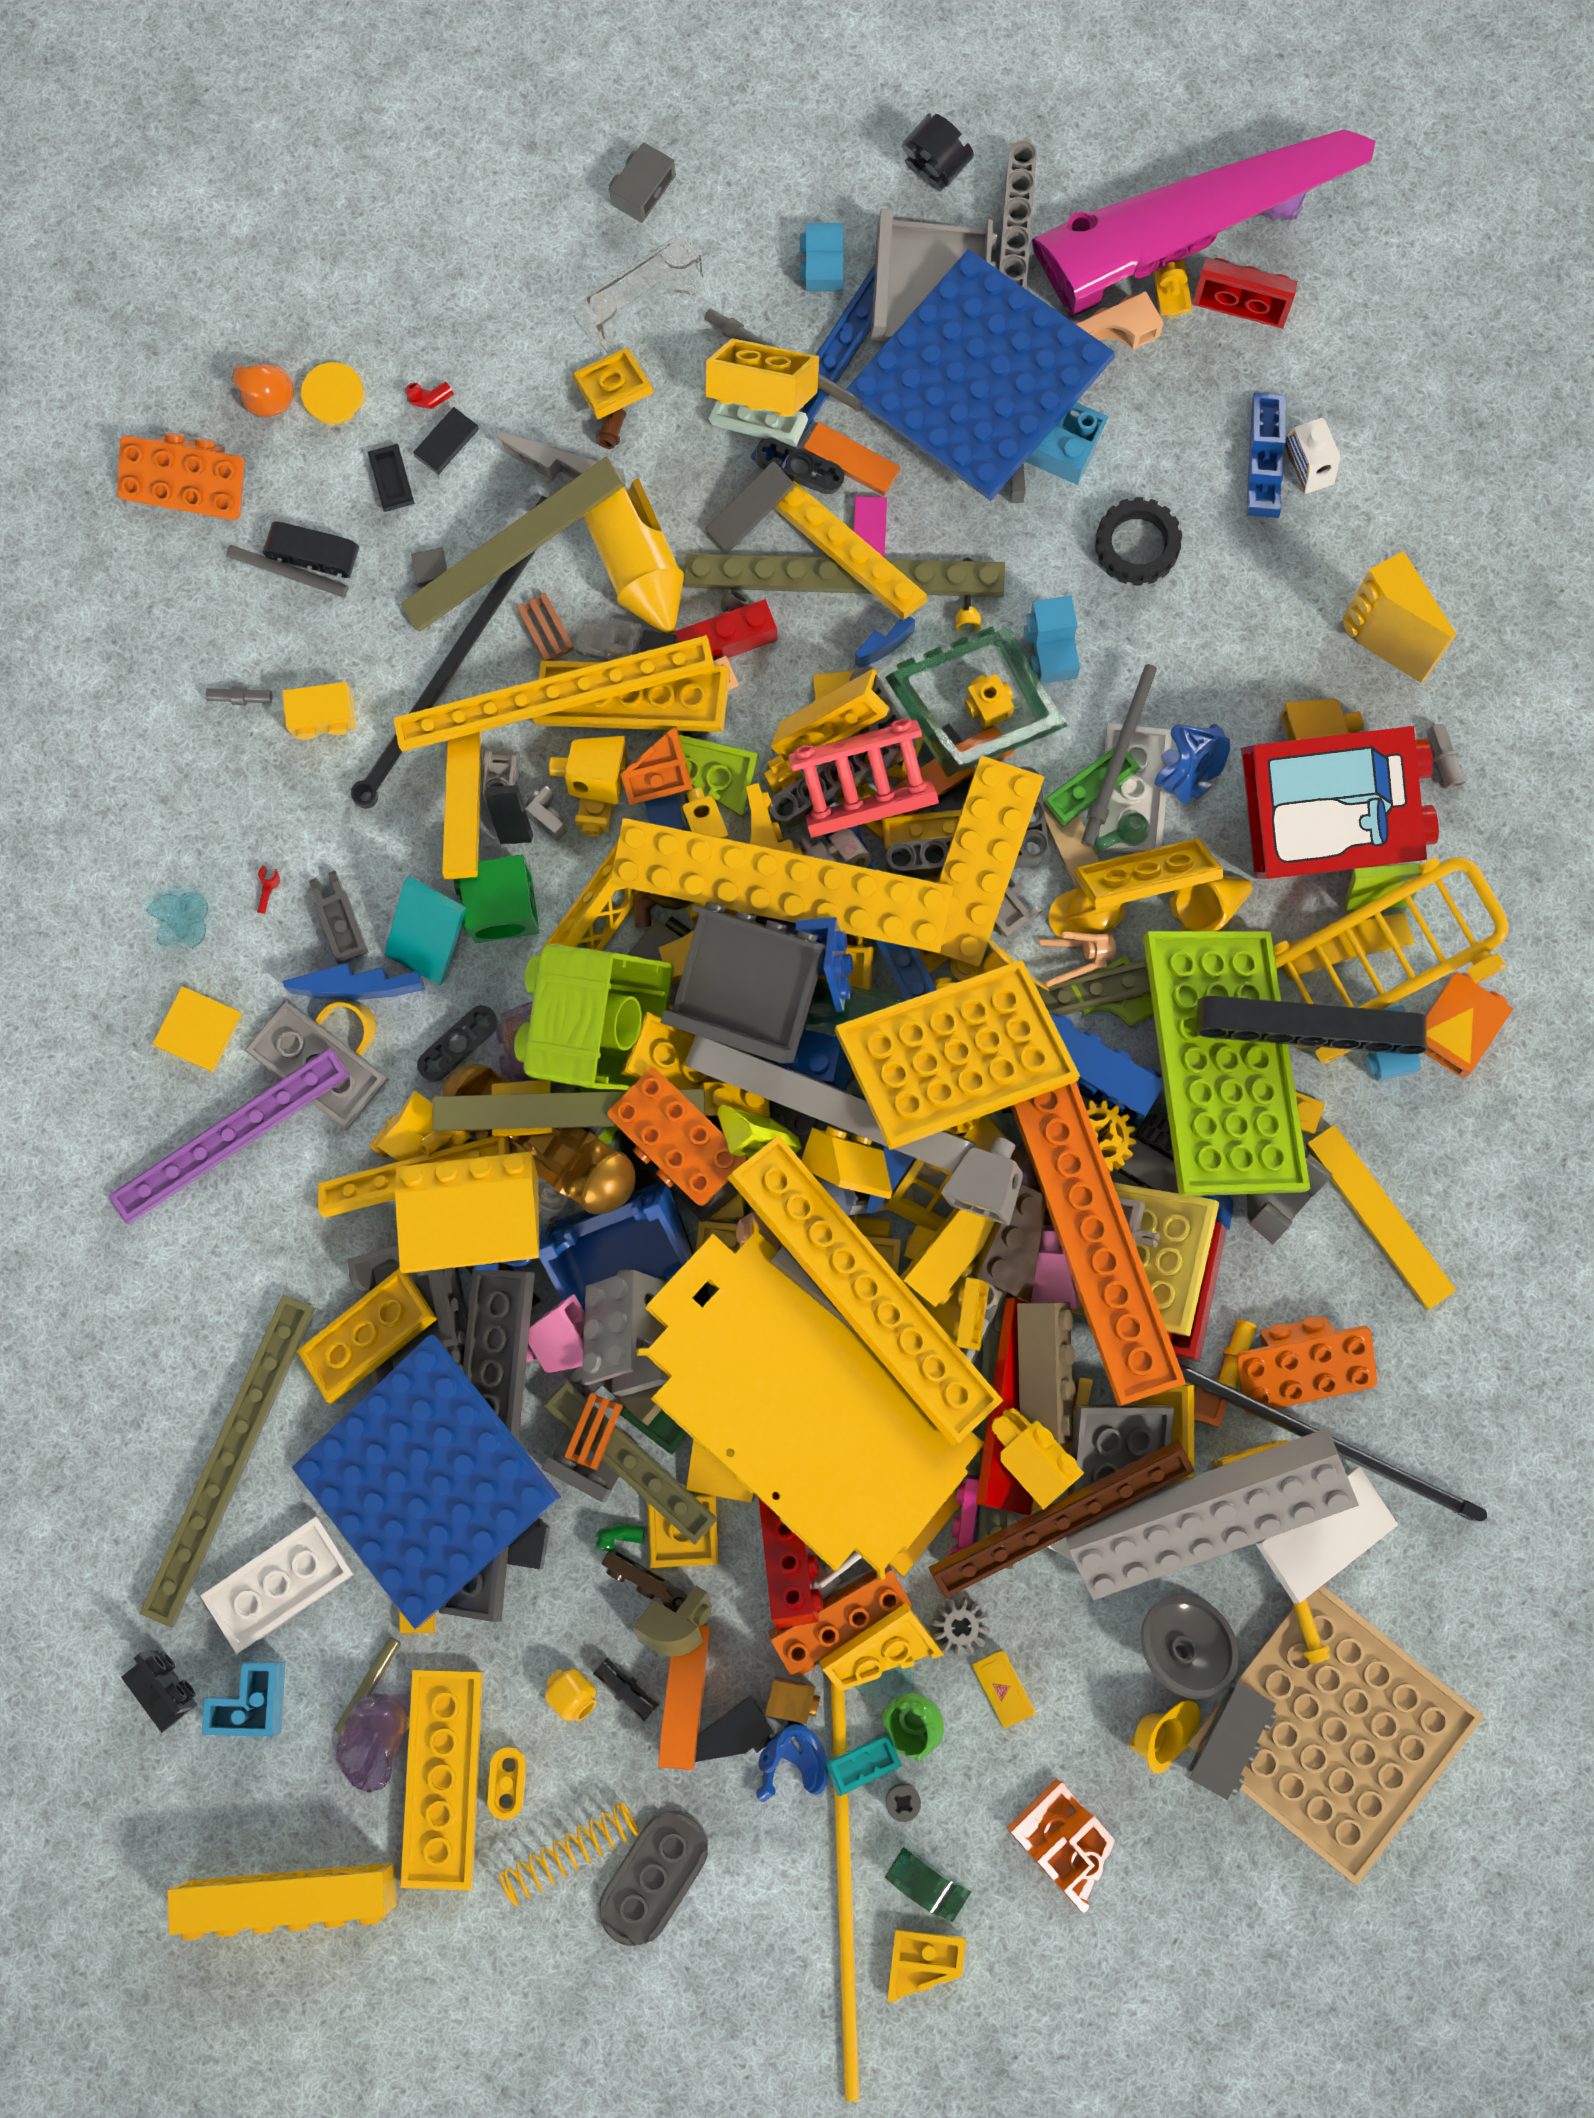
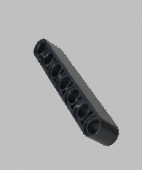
(1311, 1025)

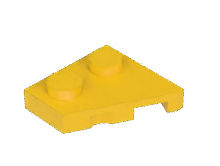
(923, 1961)

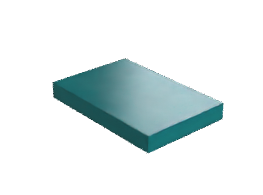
(425, 930)

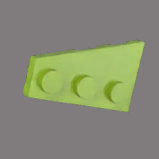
(720, 771)

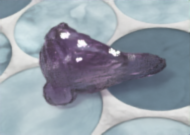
(373, 1740)

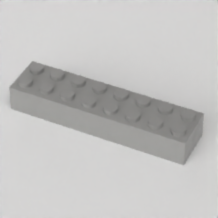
(1213, 1514)

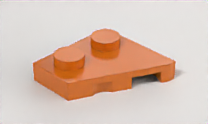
(658, 771)

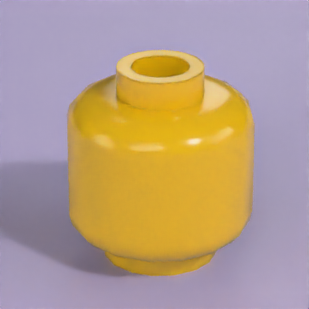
(570, 1694)

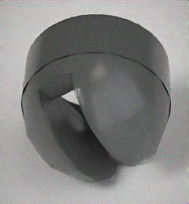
(732, 600)

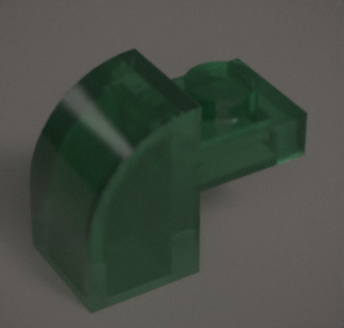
(927, 1885)

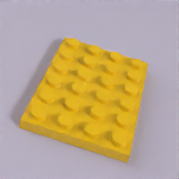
(956, 1054)

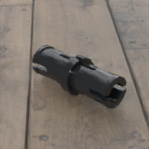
(625, 1689)

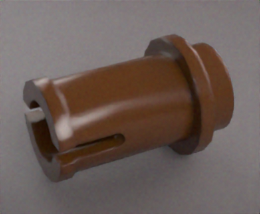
(609, 433)

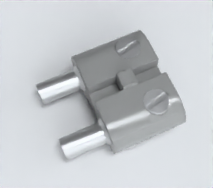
(843, 848)

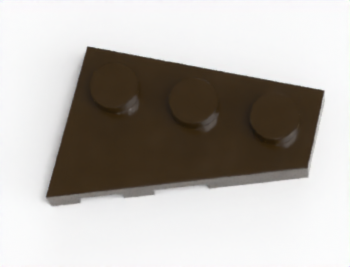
(1012, 1250)

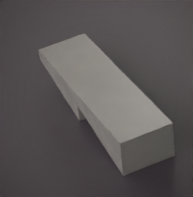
(545, 458)

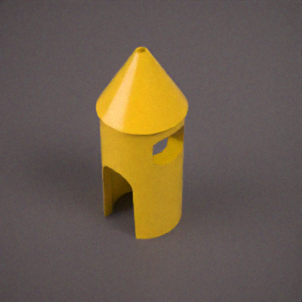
(637, 557)

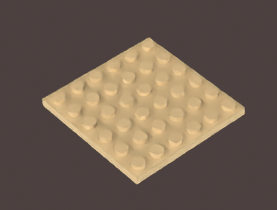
(1350, 1734)

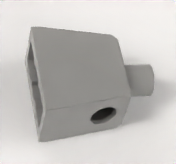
(986, 1182)

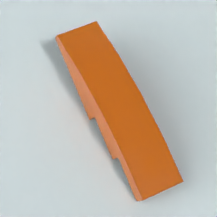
(684, 1706)

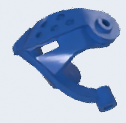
(808, 1761)

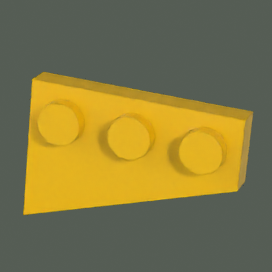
(883, 1646)

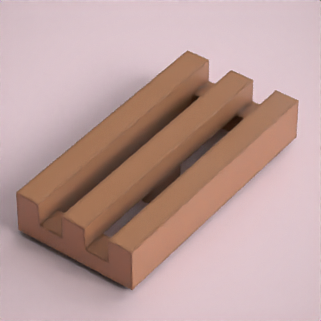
(534, 605)

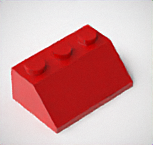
(1245, 292)

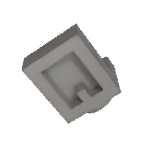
(548, 819)

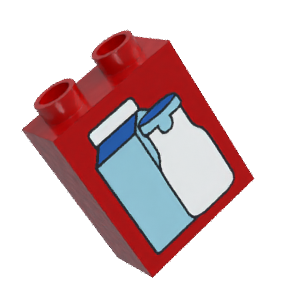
(1338, 802)

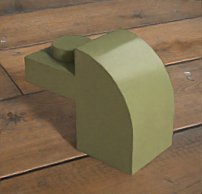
(673, 1632)

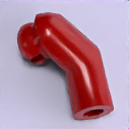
(428, 399)

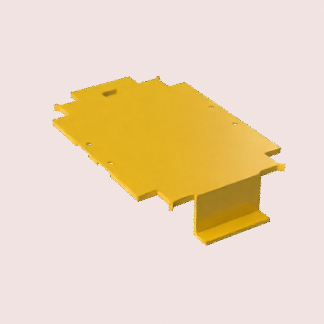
(802, 1410)

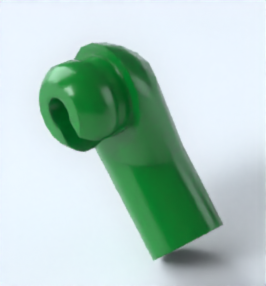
(621, 1532)

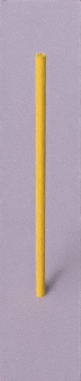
(845, 1911)

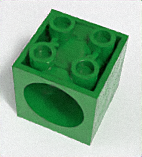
(499, 900)

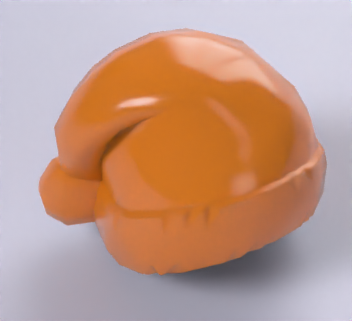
(264, 389)

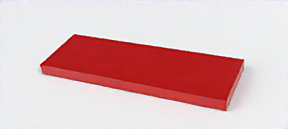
(996, 1483)

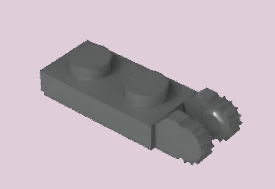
(339, 921)

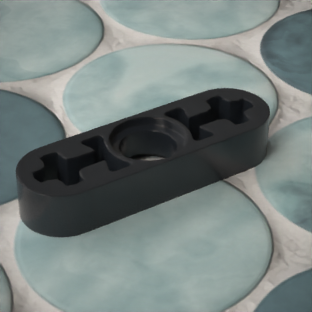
(795, 453)
(433, 1053)

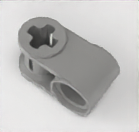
(500, 769)

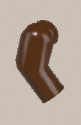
(642, 907)

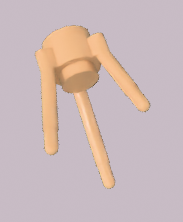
(1096, 947)

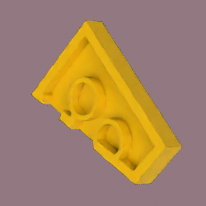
(1182, 1401)

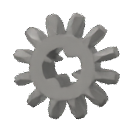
(961, 1638)

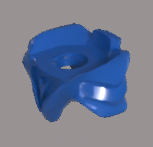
(1198, 759)

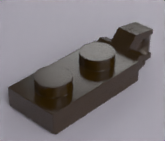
(648, 1582)

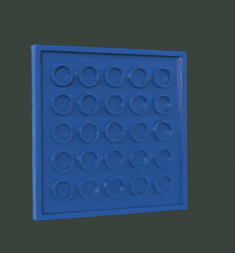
(980, 374)
(425, 1481)

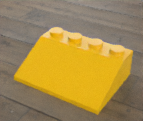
(1399, 618)
(467, 1212)

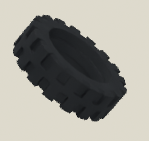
(1150, 512)

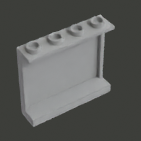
(913, 261)

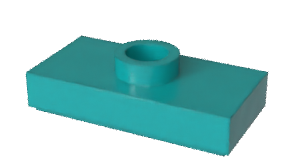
(863, 1764)

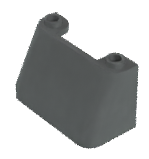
(441, 1292)

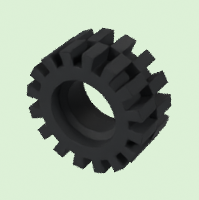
(1156, 1134)

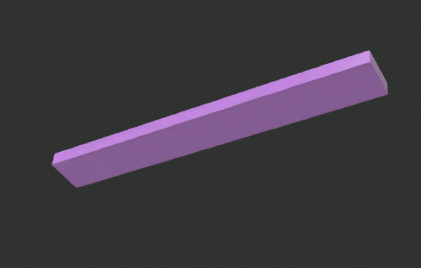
(229, 1135)

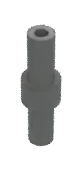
(239, 695)

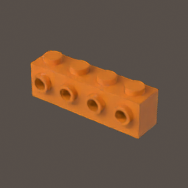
(842, 1618)

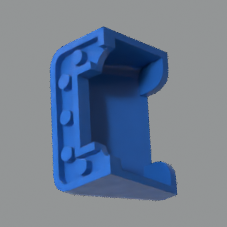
(637, 1236)

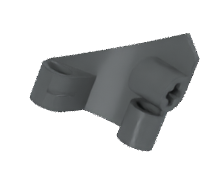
(1273, 1212)

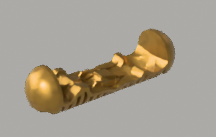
(561, 1155)

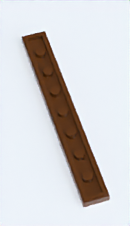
(1061, 1519)

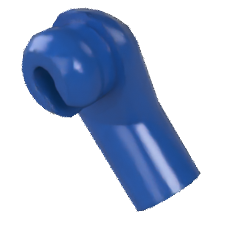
(1225, 1209)

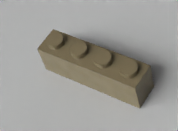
(1046, 1366)

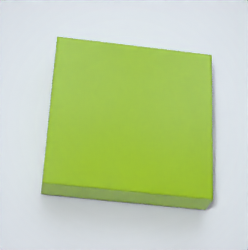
(1375, 881)

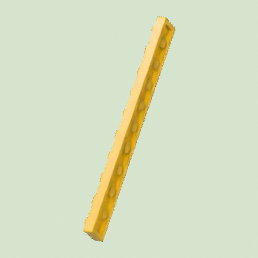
(554, 693)

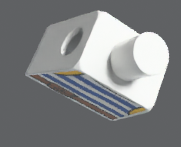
(1311, 448)

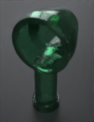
(1124, 833)

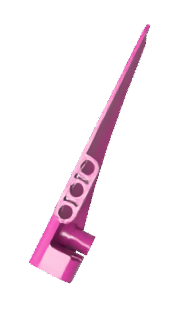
(1184, 216)

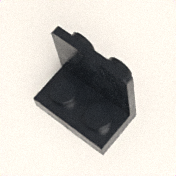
(159, 1689)

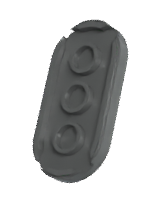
(653, 1878)

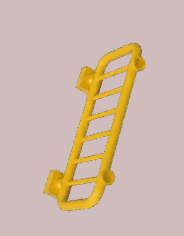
(1478, 953)

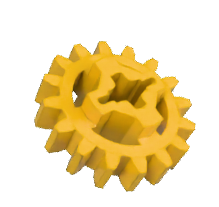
(1114, 1134)

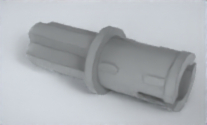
(1445, 756)

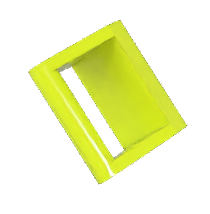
(750, 1132)

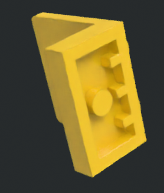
(963, 1313)

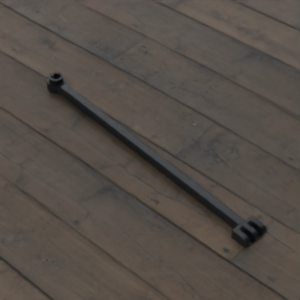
(442, 677)
(1458, 1506)

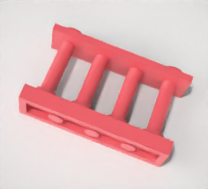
(886, 800)

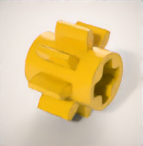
(780, 774)

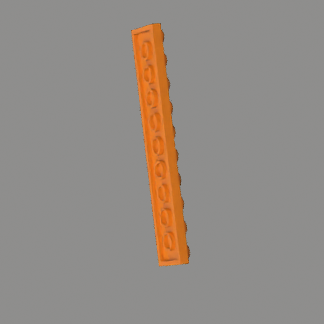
(1098, 1245)

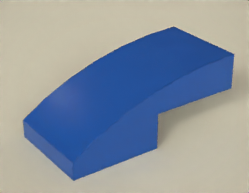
(879, 646)

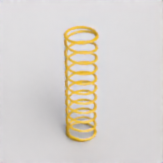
(511, 1894)

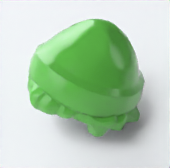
(913, 1725)

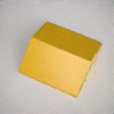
(409, 1128)

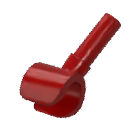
(268, 885)

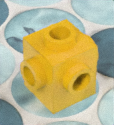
(989, 701)

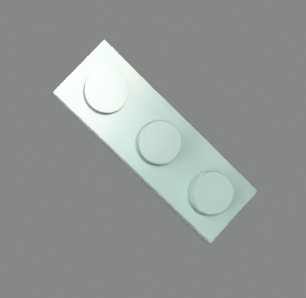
(759, 422)

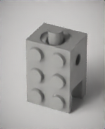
(618, 1327)

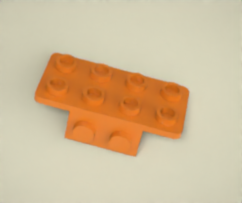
(181, 475)
(675, 1137)
(1307, 1363)

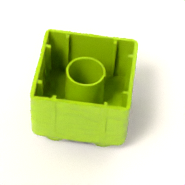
(588, 1013)

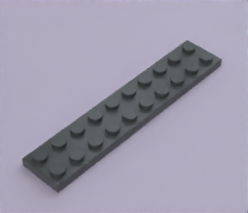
(496, 1367)

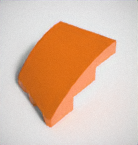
(1063, 1844)

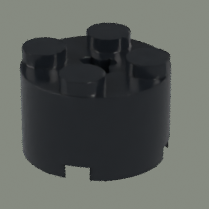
(937, 151)

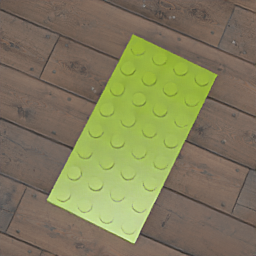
(1225, 1098)

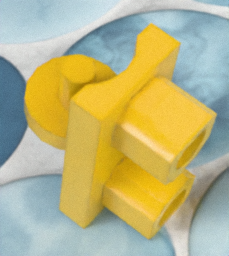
(1172, 290)

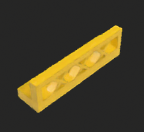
(589, 906)

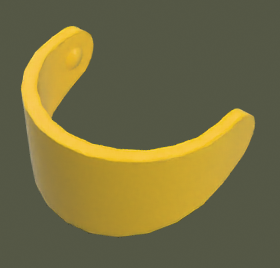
(365, 1015)

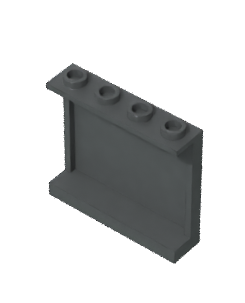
(747, 983)

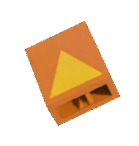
(1463, 1023)

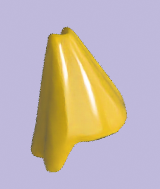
(1210, 903)

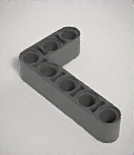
(827, 773)
(917, 849)

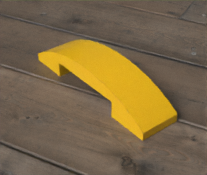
(1369, 937)

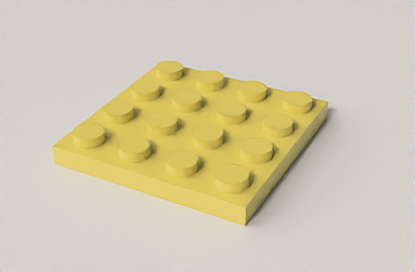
(1180, 1258)

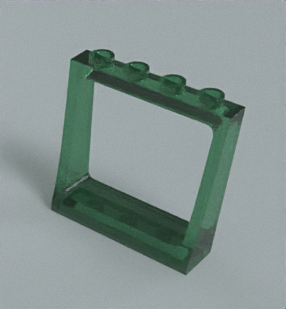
(948, 756)

